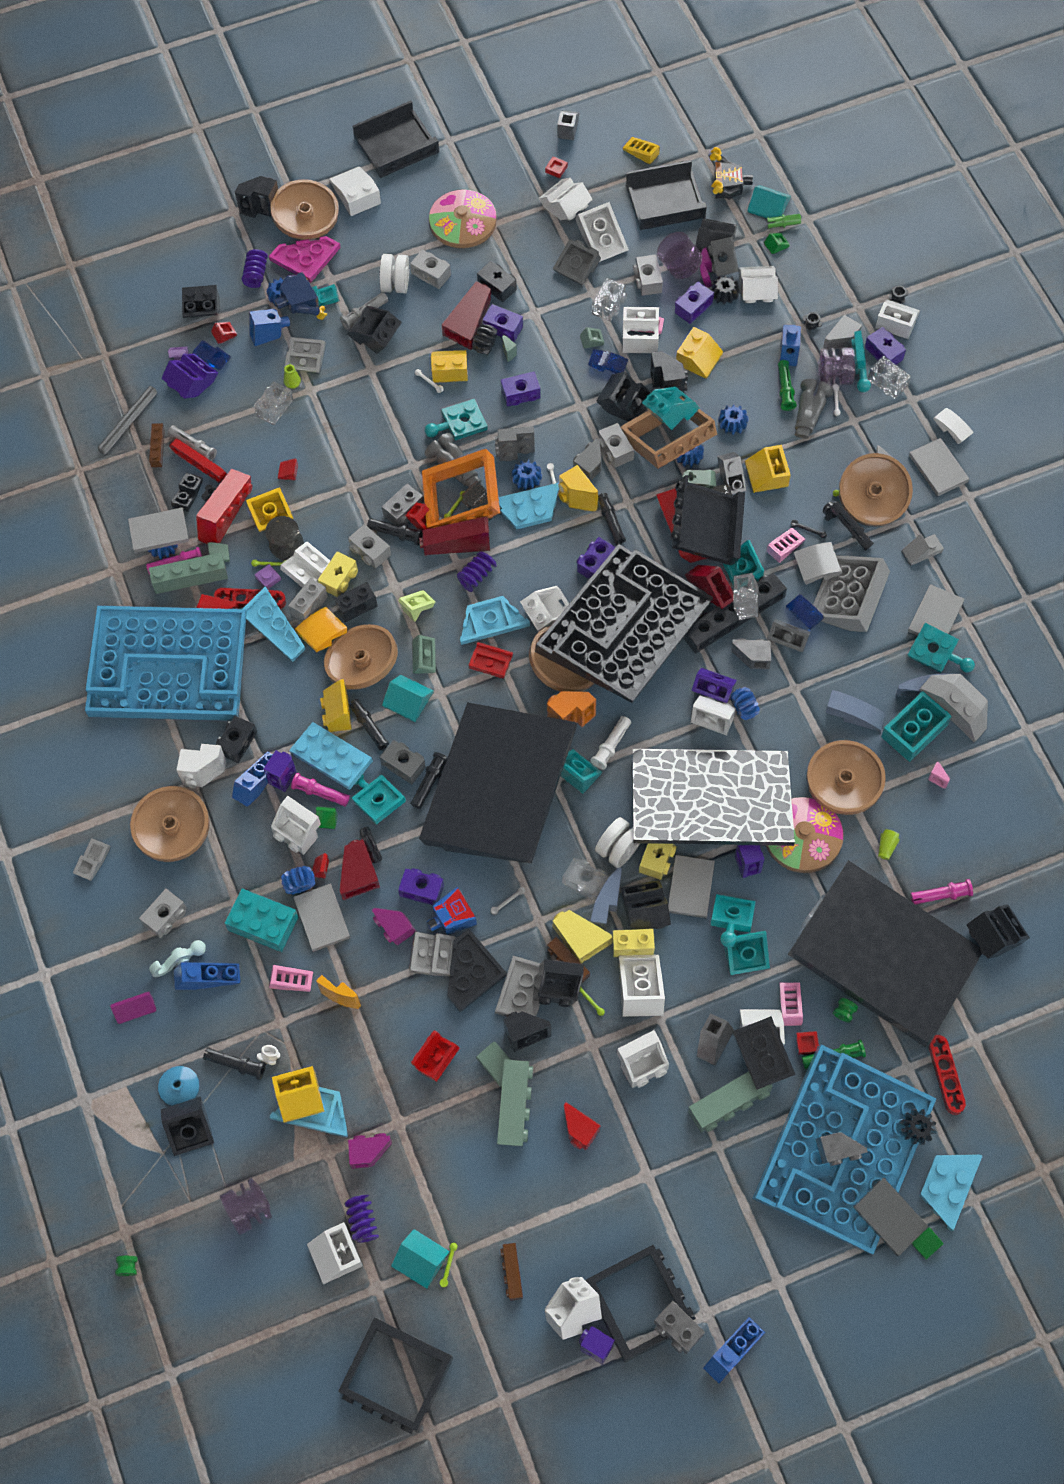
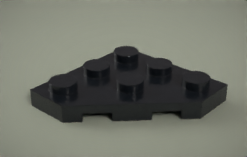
(471, 971)

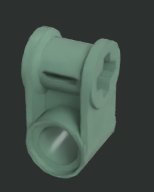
(703, 478)

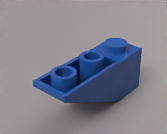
(251, 782)
(205, 975)
(733, 1350)

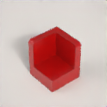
(417, 515)

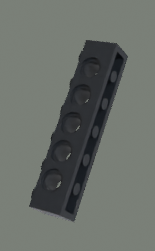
(699, 640)

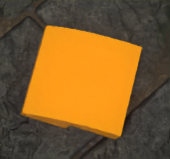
(320, 629)
(342, 994)

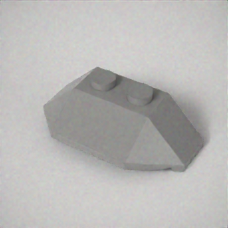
(959, 700)

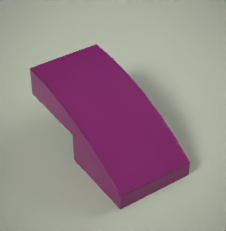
(706, 267)

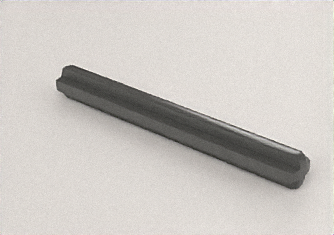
(127, 420)

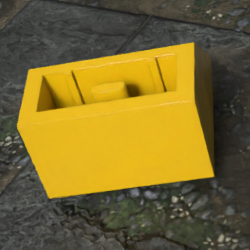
(768, 469)
(298, 1094)

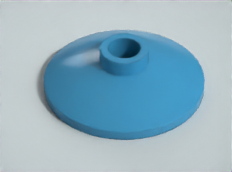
(188, 1089)

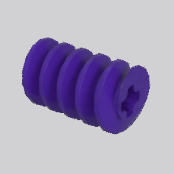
(254, 268)
(476, 569)
(360, 1219)

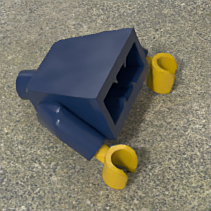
(299, 296)

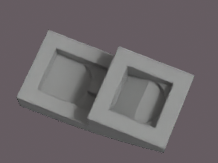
(92, 860)

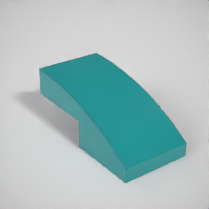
(327, 295)

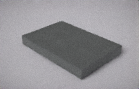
(890, 1216)

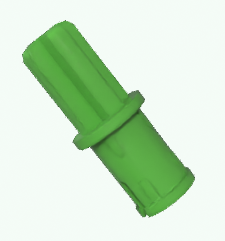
(784, 221)

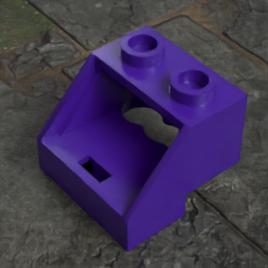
(185, 384)

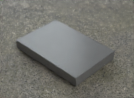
(939, 467)
(158, 530)
(936, 609)
(691, 886)
(321, 917)
(518, 988)

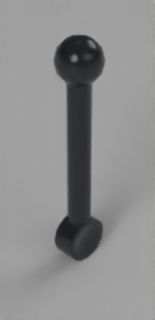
(794, 523)

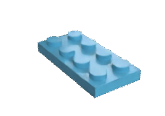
(331, 755)

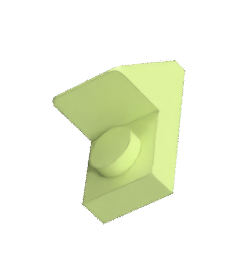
(415, 603)

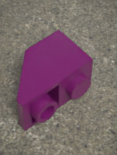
(395, 924)
(367, 1151)

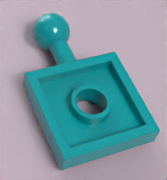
(863, 384)
(457, 427)
(946, 645)
(378, 788)
(724, 919)

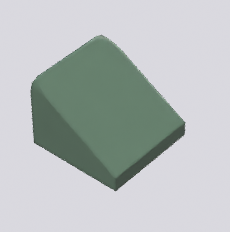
(591, 337)
(509, 348)
(217, 548)

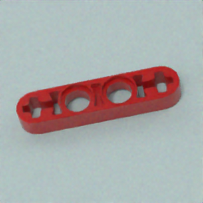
(198, 460)
(250, 594)
(943, 1075)

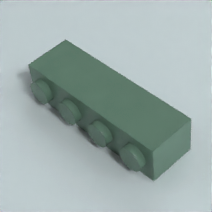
(188, 573)
(726, 1101)
(513, 1103)

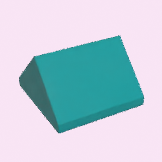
(768, 202)
(746, 564)
(406, 697)
(579, 771)
(748, 953)
(419, 1258)

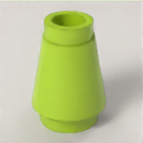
(291, 377)
(888, 842)

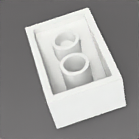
(356, 190)
(602, 231)
(641, 985)

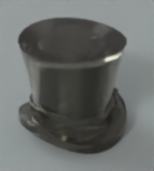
(283, 537)

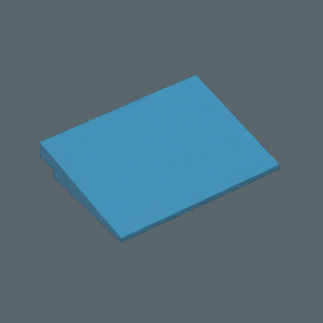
(166, 663)
(863, 1105)

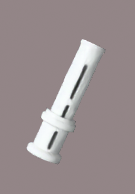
(607, 749)

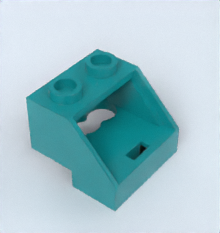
(668, 407)

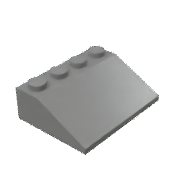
(853, 595)

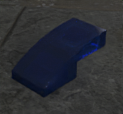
(212, 356)
(606, 360)
(805, 611)

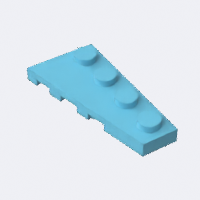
(271, 623)

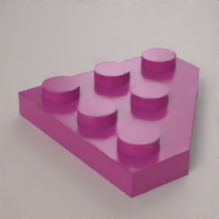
(305, 256)

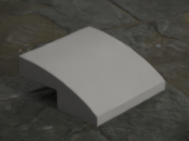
(305, 354)
(818, 562)
(431, 954)

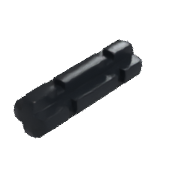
(370, 845)

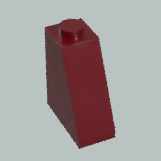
(713, 582)
(357, 871)

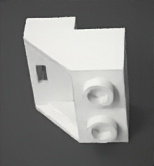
(566, 199)
(758, 284)
(643, 343)
(544, 606)
(201, 766)
(295, 826)
(643, 1059)
(574, 1306)

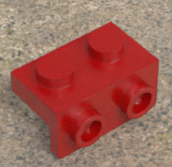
(434, 1056)

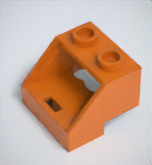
(572, 706)

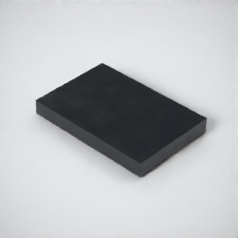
(763, 1053)

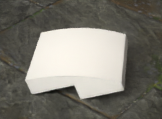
(305, 564)

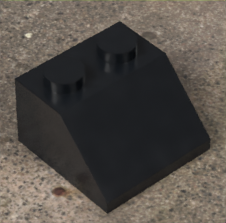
(525, 1029)
(187, 1126)

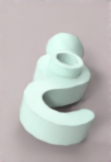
(177, 956)

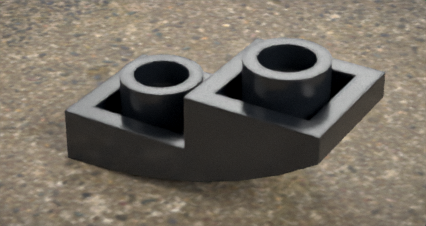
(187, 492)

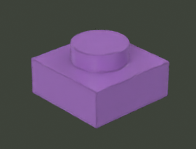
(177, 352)
(267, 577)

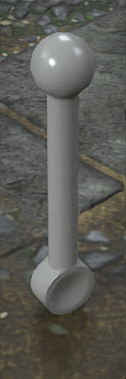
(494, 910)

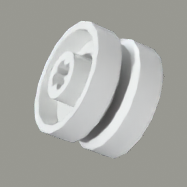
(394, 273)
(617, 843)

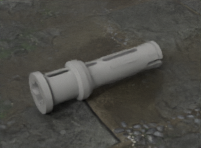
(348, 320)
(197, 445)

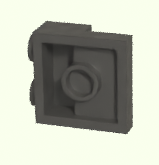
(577, 261)
(514, 441)

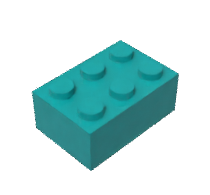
(916, 726)
(261, 920)

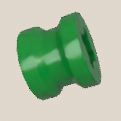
(845, 1010)
(126, 1265)

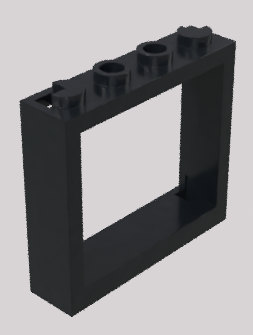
(607, 1317)
(371, 1406)

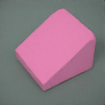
(939, 776)

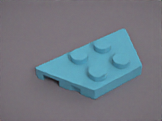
(530, 506)
(491, 619)
(330, 1121)
(949, 1185)

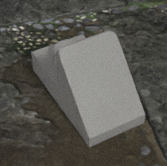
(922, 549)

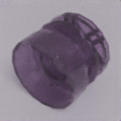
(679, 255)
(838, 366)
(246, 1206)

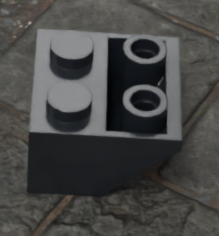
(200, 301)

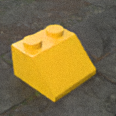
(699, 353)
(449, 366)
(577, 490)
(268, 506)
(336, 707)

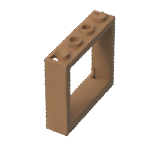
(647, 422)

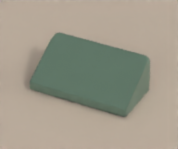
(423, 654)
(493, 1061)

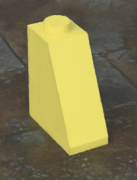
(580, 935)

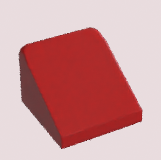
(223, 331)
(288, 469)
(321, 866)

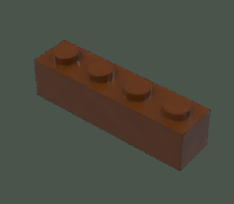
(157, 445)
(562, 954)
(512, 1276)

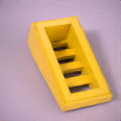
(648, 157)

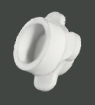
(268, 1054)

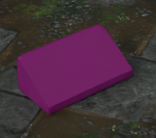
(133, 1007)

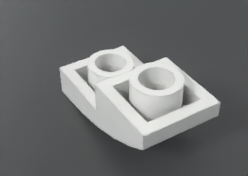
(954, 424)

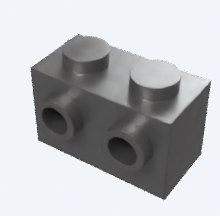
(400, 504)
(678, 1328)

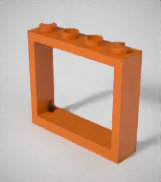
(453, 468)

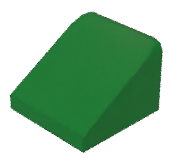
(776, 242)
(327, 817)
(927, 1243)

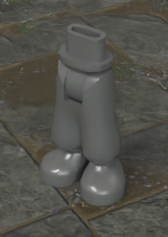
(811, 406)
(453, 452)

